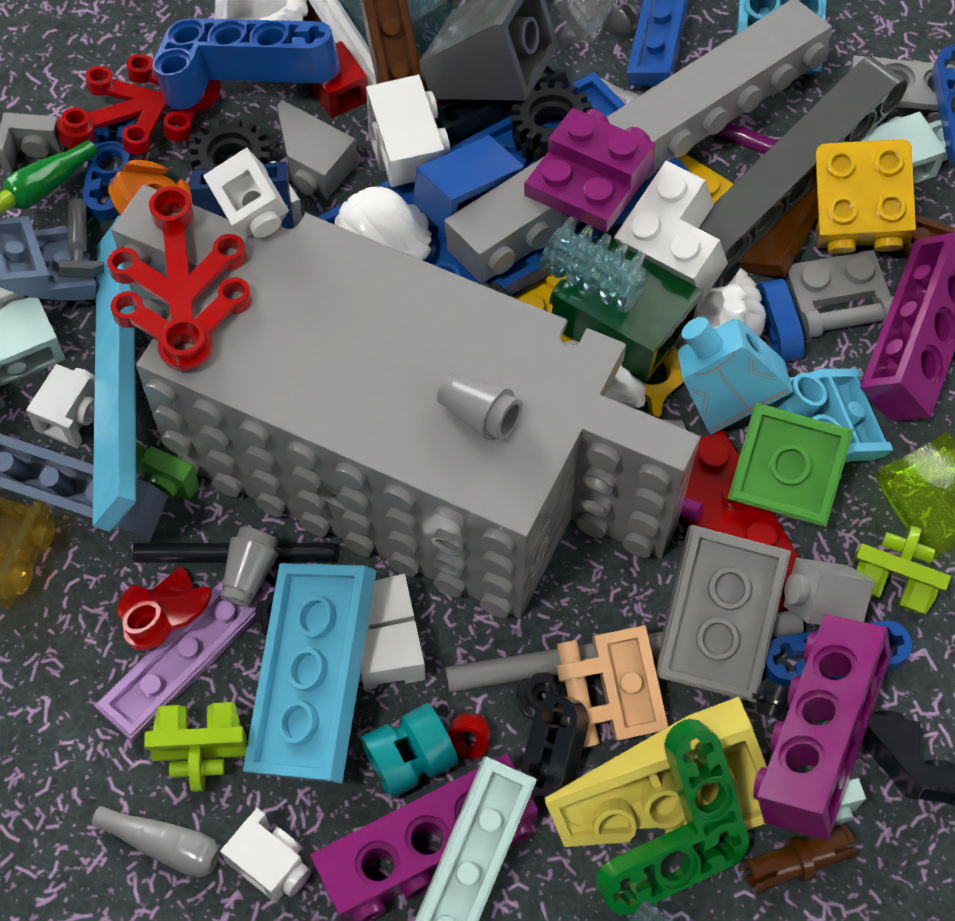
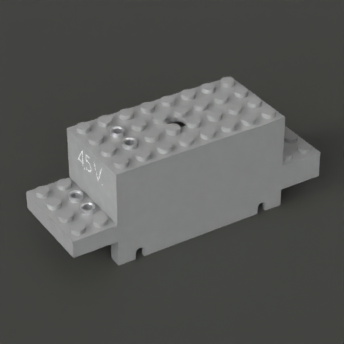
(334, 413)

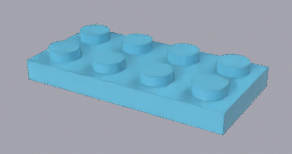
(310, 672)

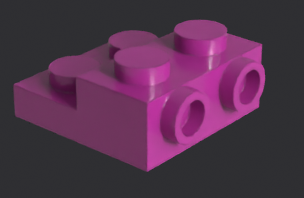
(591, 168)

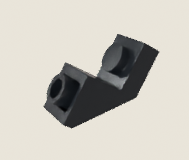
(895, 747)

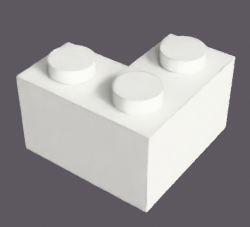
(404, 128)
(667, 226)

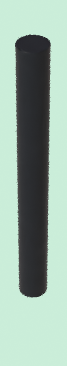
(219, 552)

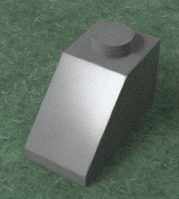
(315, 151)

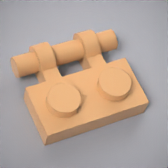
(627, 681)

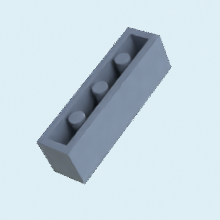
(68, 486)

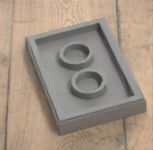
(721, 613)

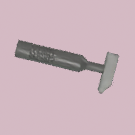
(78, 244)

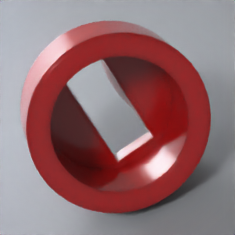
(473, 723)

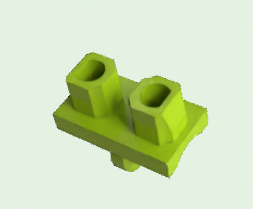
(921, 582)
(175, 741)

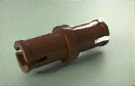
(798, 859)

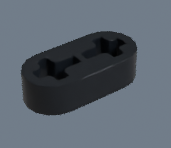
(555, 744)

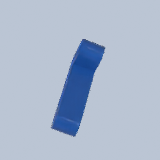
(241, 51)

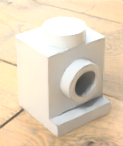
(237, 185)
(64, 404)
(266, 858)

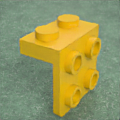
(865, 195)

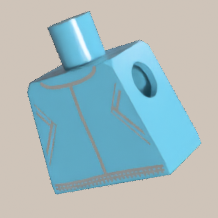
(729, 371)

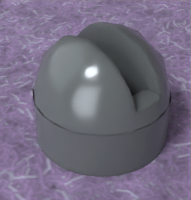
(620, 21)

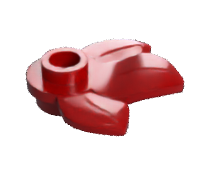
(155, 613)

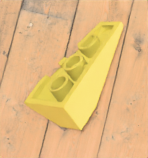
(640, 790)

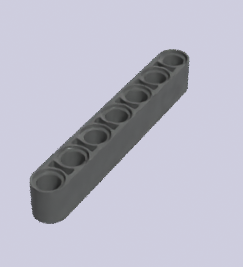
(789, 167)

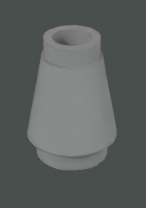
(481, 405)
(247, 565)

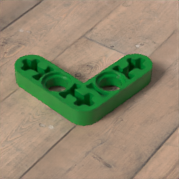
(702, 828)

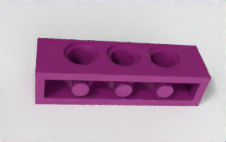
(916, 335)
(812, 799)
(392, 839)

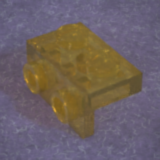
(23, 536)

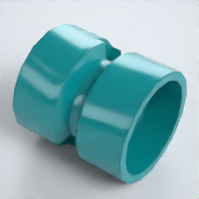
(426, 742)

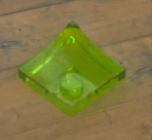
(924, 492)

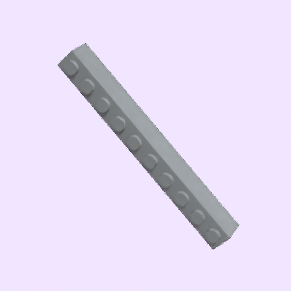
(674, 114)

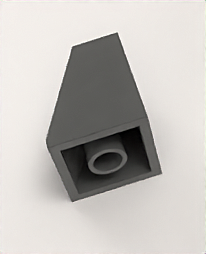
(490, 51)

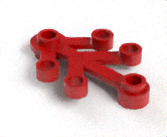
(78, 126)
(179, 287)

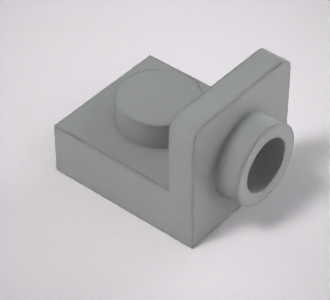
(28, 134)

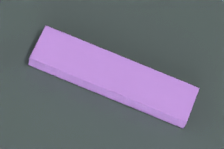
(177, 663)

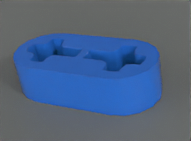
(781, 320)

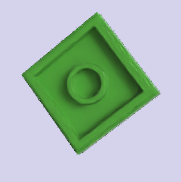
(790, 465)

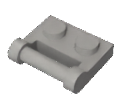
(835, 282)

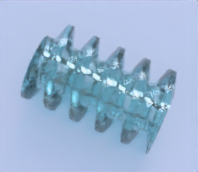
(595, 265)

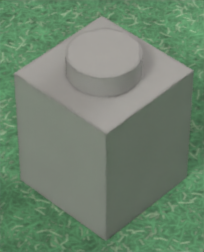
(826, 589)

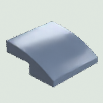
(32, 260)

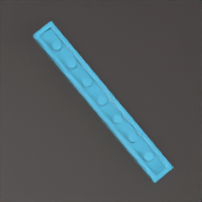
(114, 402)

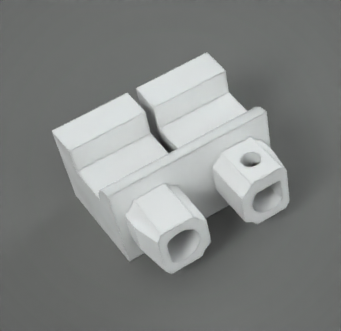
(392, 638)

